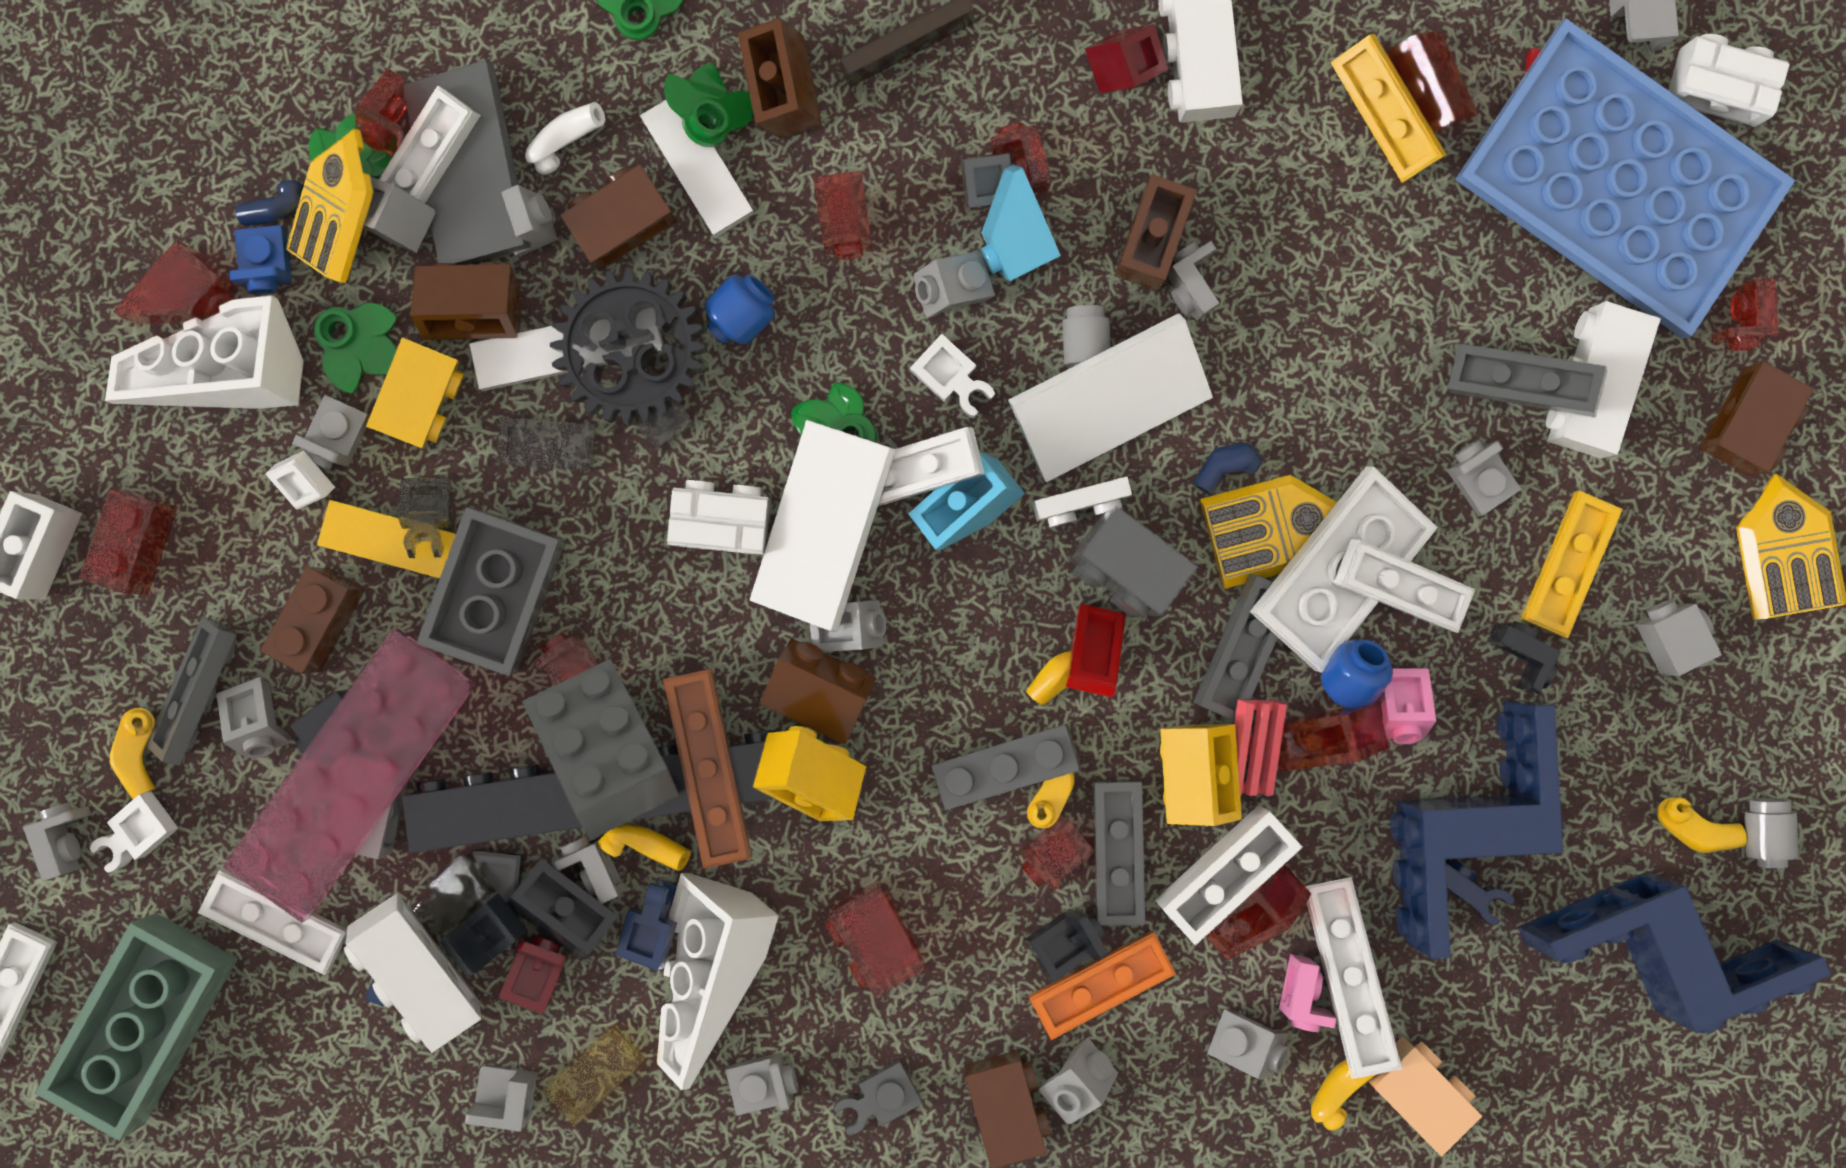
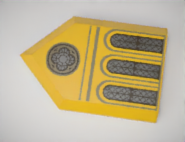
(332, 209)
(1262, 526)
(1789, 553)

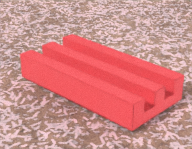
(1262, 746)

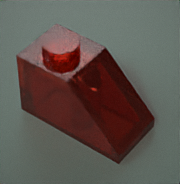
(843, 214)
(177, 289)
(1332, 738)
(1262, 915)

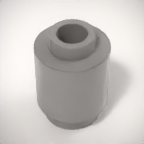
(1085, 333)
(1771, 832)

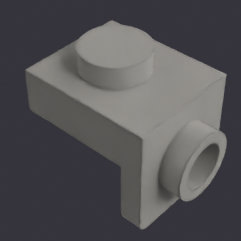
(529, 217)
(953, 283)
(1191, 290)
(1249, 1045)
(1080, 1083)

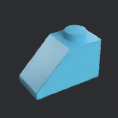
(1016, 228)
(966, 506)

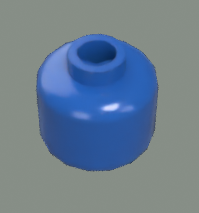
(739, 309)
(1357, 673)

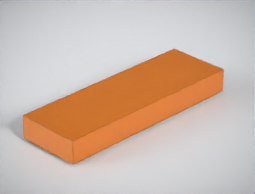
(1102, 985)

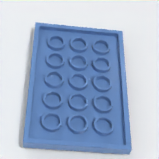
(1625, 179)

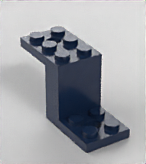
(1478, 825)
(1675, 952)

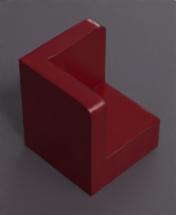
(1126, 58)

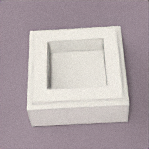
(300, 480)

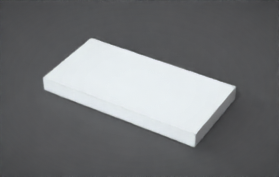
(1111, 397)
(822, 525)
(1304, 601)

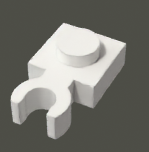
(946, 371)
(137, 831)

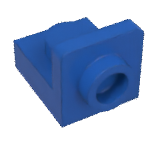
(261, 259)

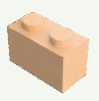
(1425, 1098)

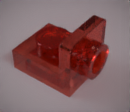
(380, 112)
(1031, 156)
(1756, 313)
(565, 658)
(1055, 853)

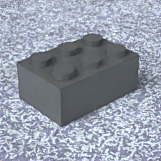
(1131, 564)
(491, 591)
(600, 749)

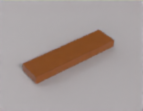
(707, 768)

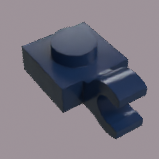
(1460, 883)
(647, 932)

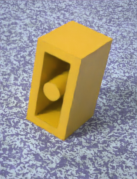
(415, 393)
(1200, 774)
(810, 775)

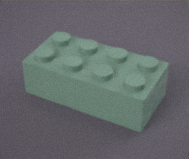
(136, 1026)

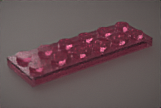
(349, 775)

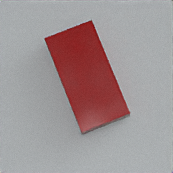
(1096, 650)

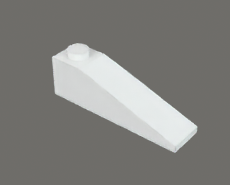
(224, 361)
(718, 954)

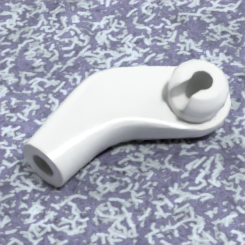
(560, 133)

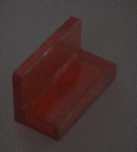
(1433, 80)

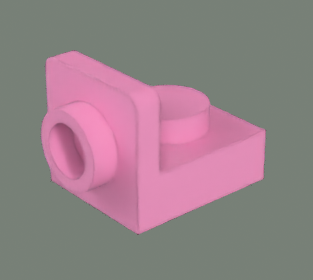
(1408, 706)
(1300, 988)

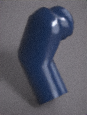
(272, 208)
(1225, 460)

